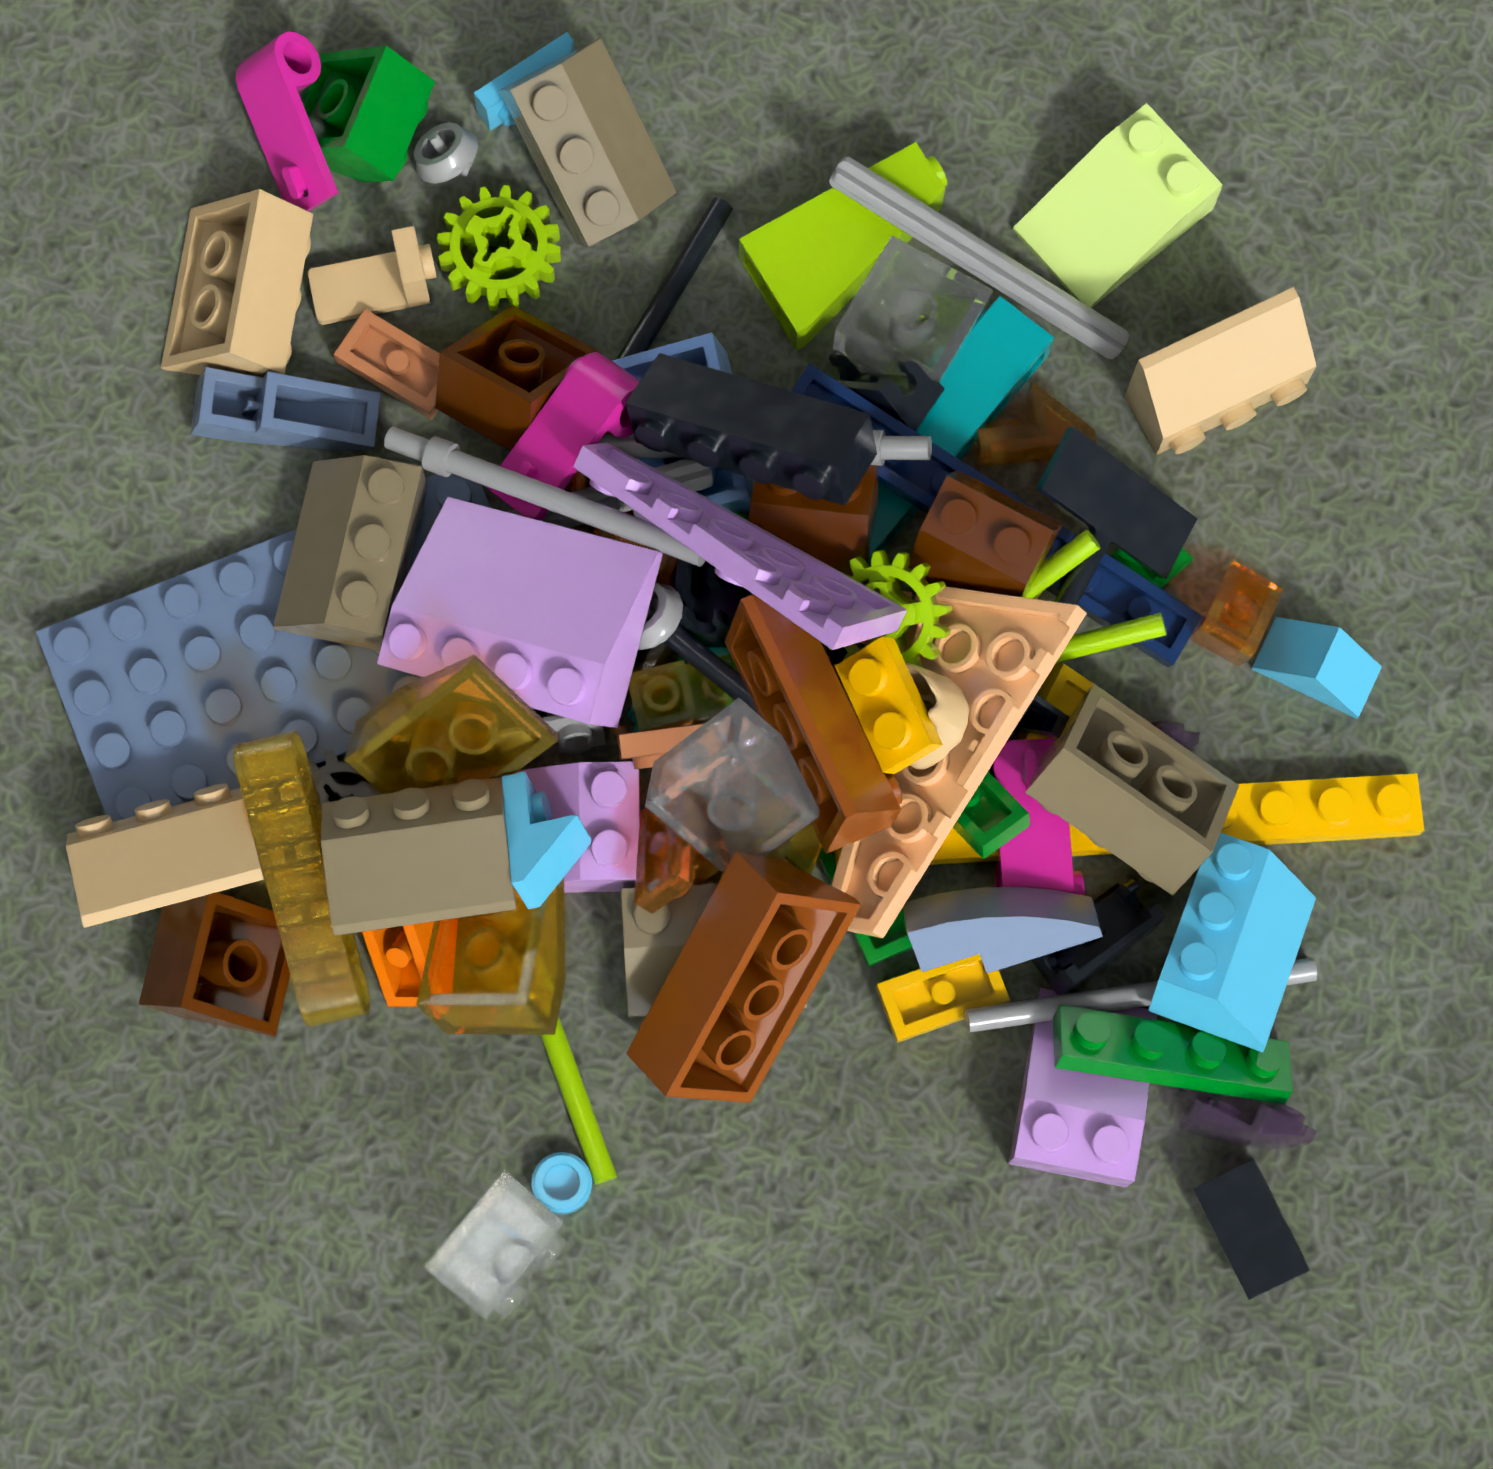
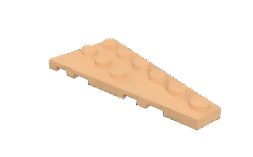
(999, 660)

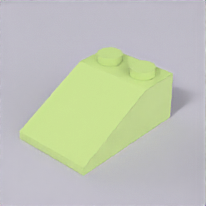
(1119, 207)

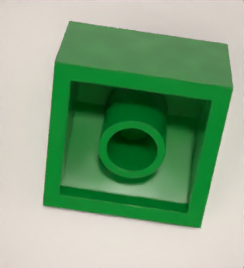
(366, 111)

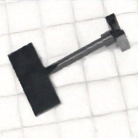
(1117, 510)

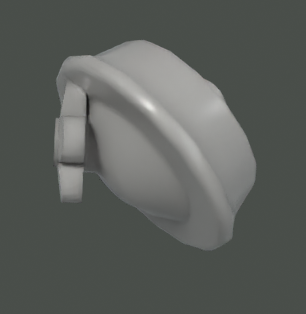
(445, 153)
(662, 616)

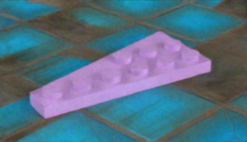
(784, 577)

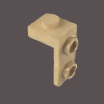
(374, 282)

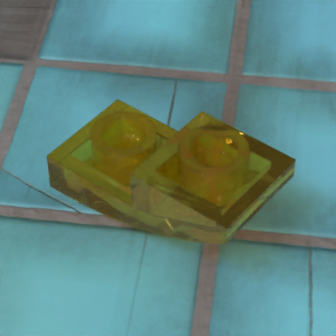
(676, 696)

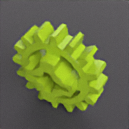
(492, 223)
(925, 611)

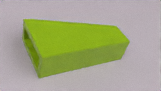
(826, 247)

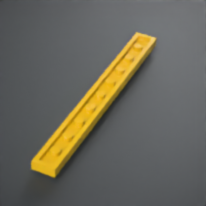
(1281, 815)

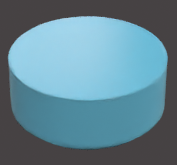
(562, 1182)

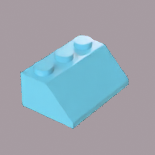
(1235, 944)

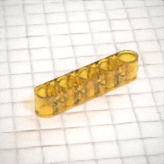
(287, 836)

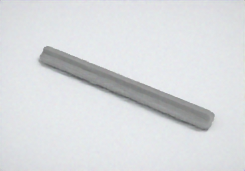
(978, 257)

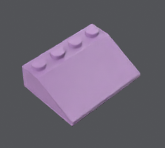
(533, 602)

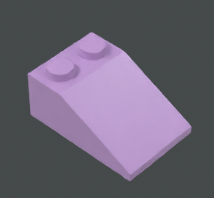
(609, 807)
(1077, 1119)

